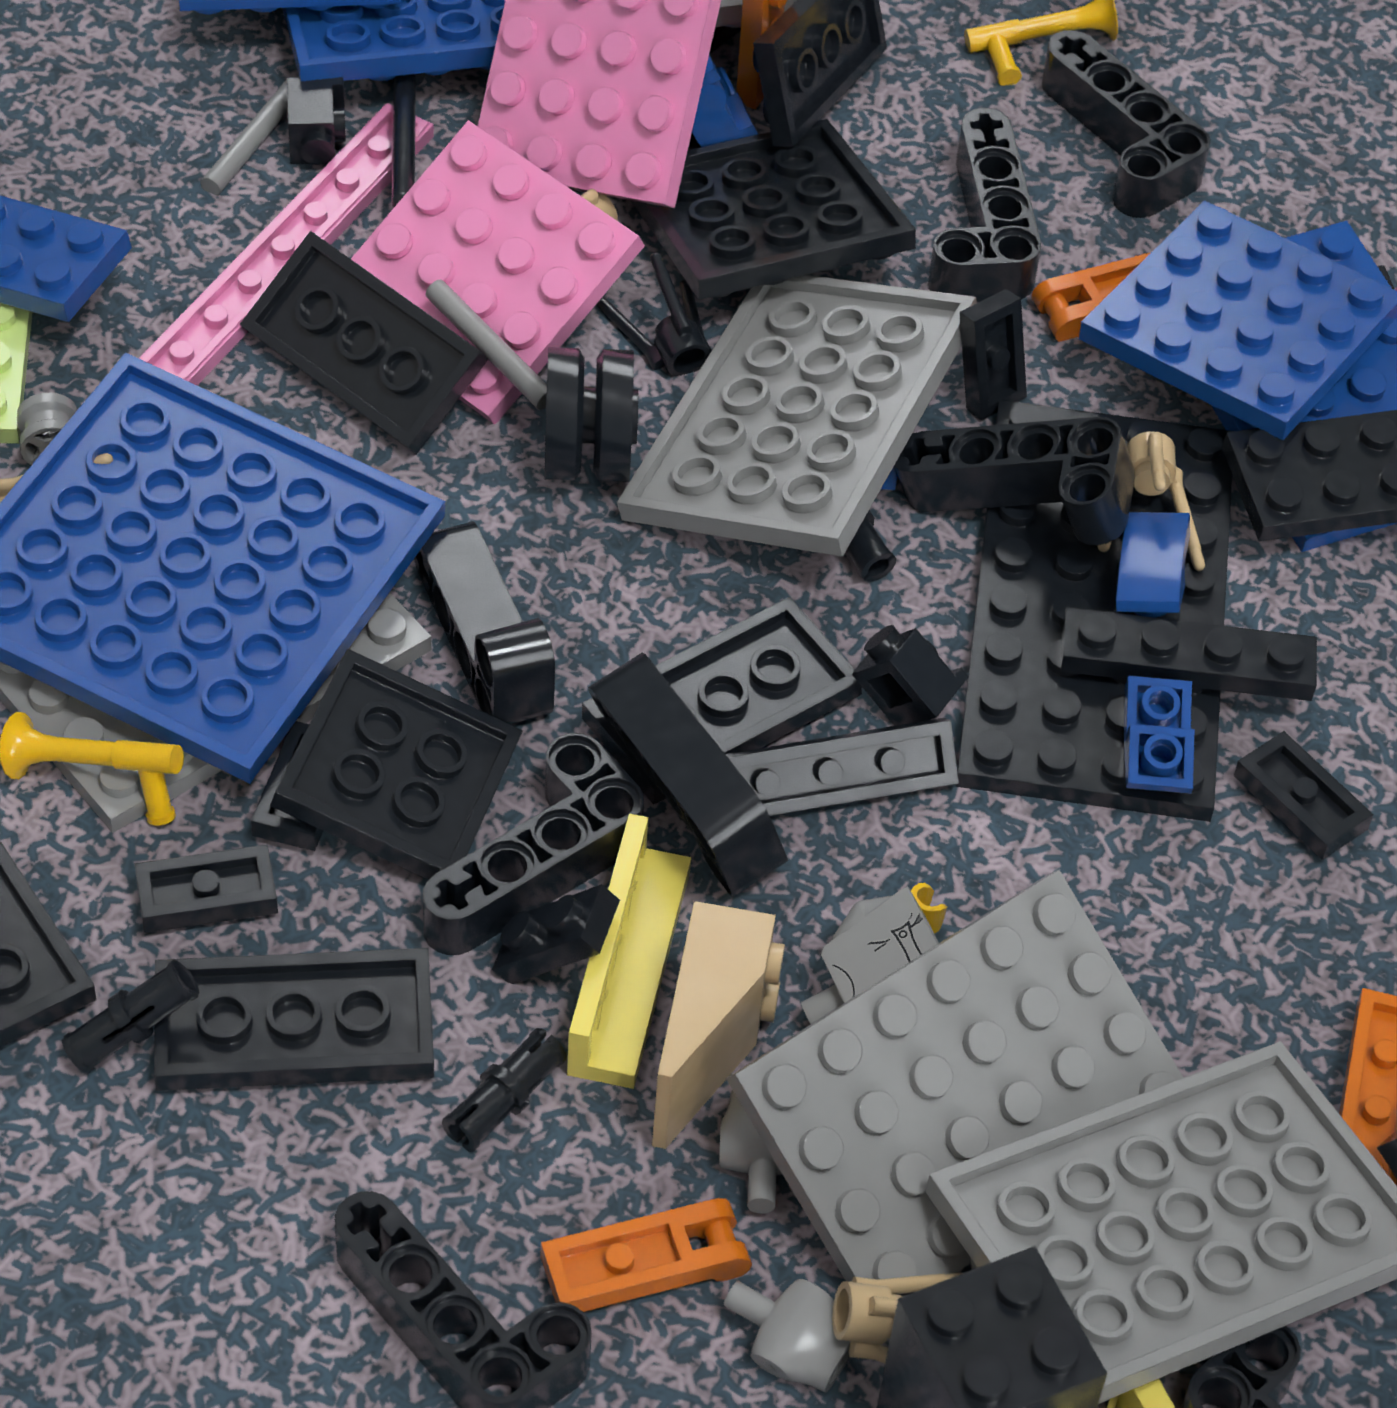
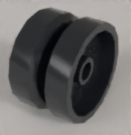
(590, 415)

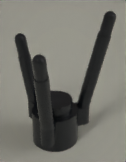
(678, 337)

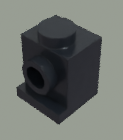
(315, 119)
(907, 676)

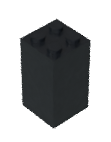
(991, 1343)

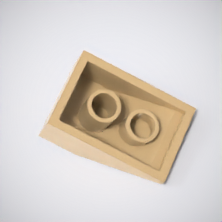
(719, 1000)

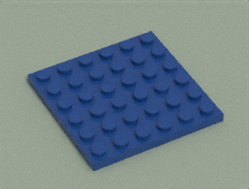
(200, 568)

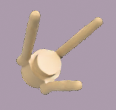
(1155, 473)
(867, 1310)

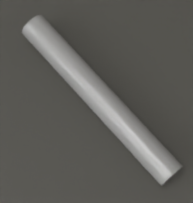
(247, 142)
(488, 343)

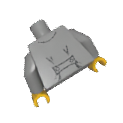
(874, 942)

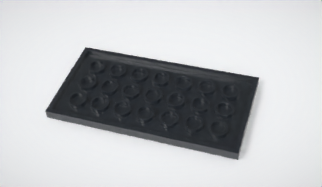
(1064, 731)

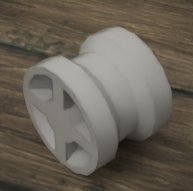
(40, 421)

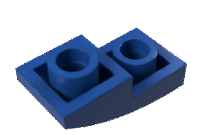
(1153, 563)
(1158, 734)

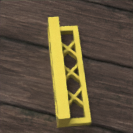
(626, 976)

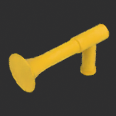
(998, 36)
(25, 746)

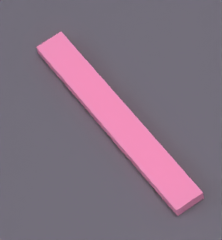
(324, 206)

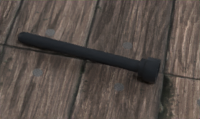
(404, 133)

